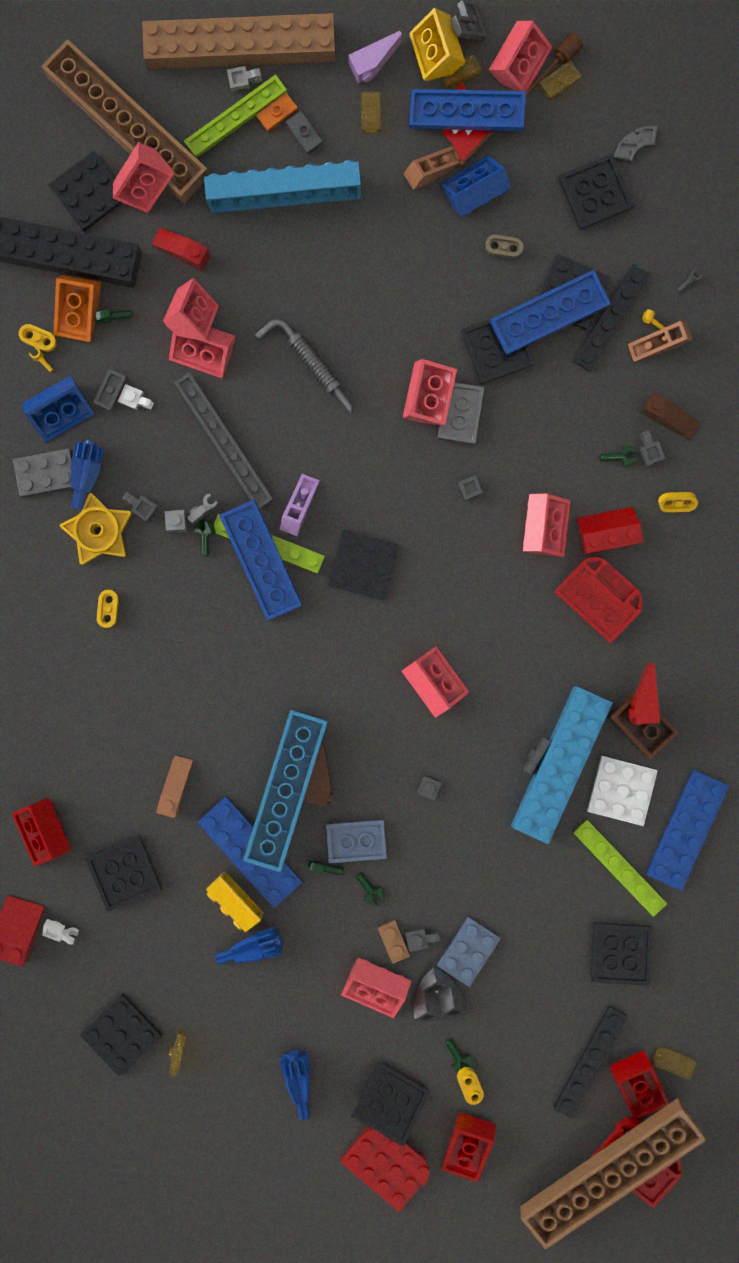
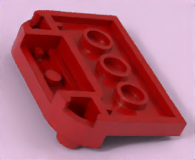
(601, 596)
(387, 1167)
(657, 1186)

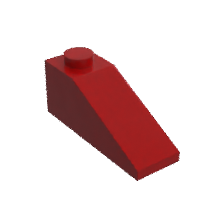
(182, 248)
(645, 701)

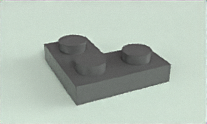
(469, 23)

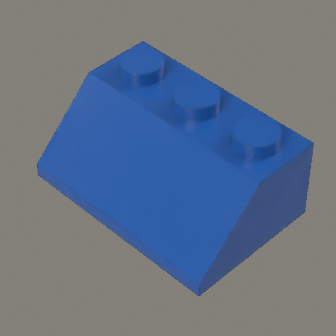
(476, 185)
(57, 408)

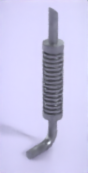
(310, 358)

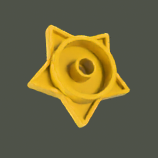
(84, 525)

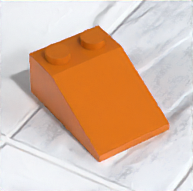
(76, 307)

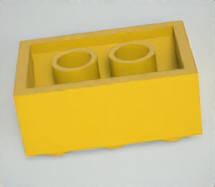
(436, 46)
(234, 902)

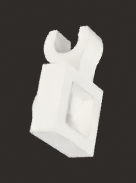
(133, 398)
(57, 931)

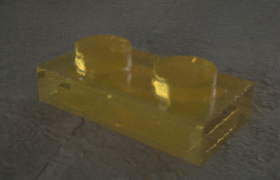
(465, 72)
(559, 80)
(370, 111)
(674, 1062)

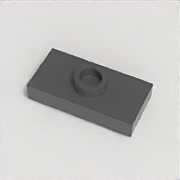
(304, 132)
(535, 755)

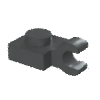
(650, 451)
(142, 507)
(418, 939)

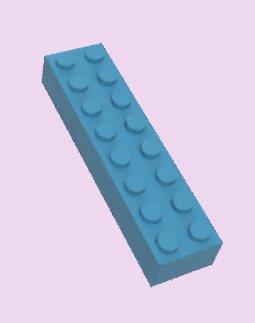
(283, 187)
(561, 764)
(285, 791)

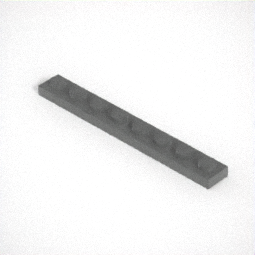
(223, 440)

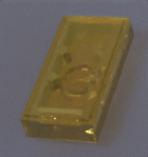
(176, 1053)

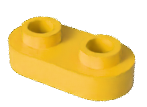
(38, 338)
(678, 502)
(106, 608)
(471, 1086)

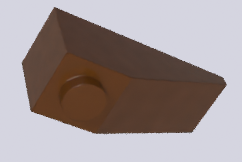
(669, 415)
(319, 784)

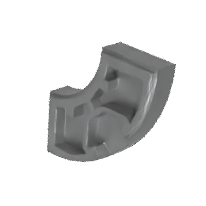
(635, 141)

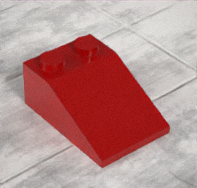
(18, 929)
(639, 1085)
(469, 1147)

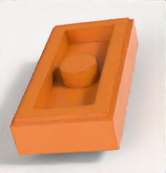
(277, 112)

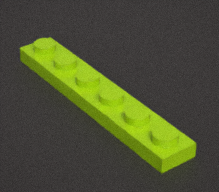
(235, 116)
(288, 551)
(619, 867)

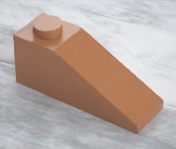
(430, 167)
(660, 341)
(174, 787)

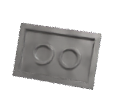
(463, 414)
(43, 472)

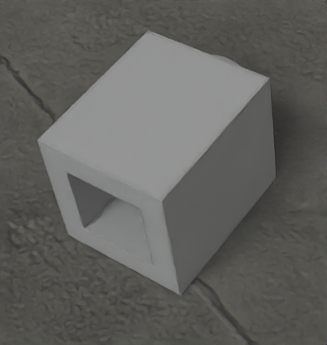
(176, 521)

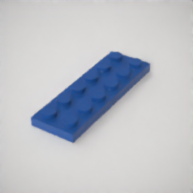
(467, 110)
(550, 312)
(260, 559)
(687, 830)
(232, 834)

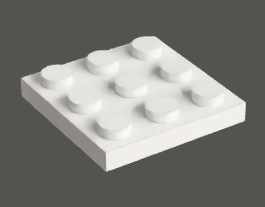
(622, 790)

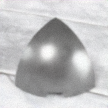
(438, 997)

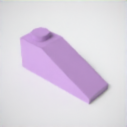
(370, 59)
(299, 505)

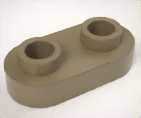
(504, 244)

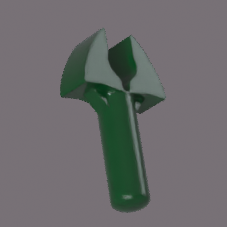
(105, 315)
(620, 456)
(204, 533)
(318, 867)
(369, 889)
(457, 1055)

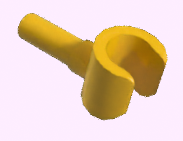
(648, 318)
(39, 358)

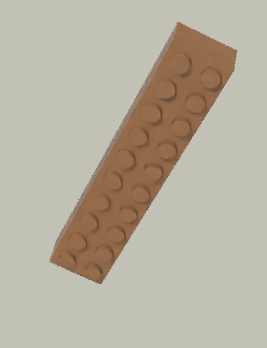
(238, 41)
(122, 116)
(612, 1173)

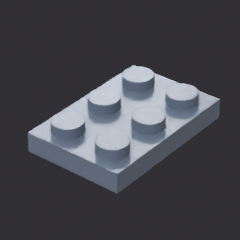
(356, 841)
(468, 951)

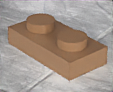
(393, 941)

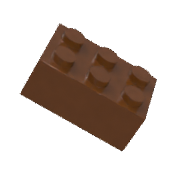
(648, 737)

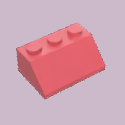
(521, 56)
(142, 178)
(191, 311)
(206, 356)
(429, 393)
(546, 525)
(435, 681)
(376, 987)

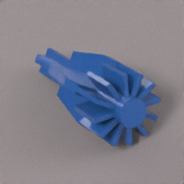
(84, 470)
(256, 947)
(297, 1079)

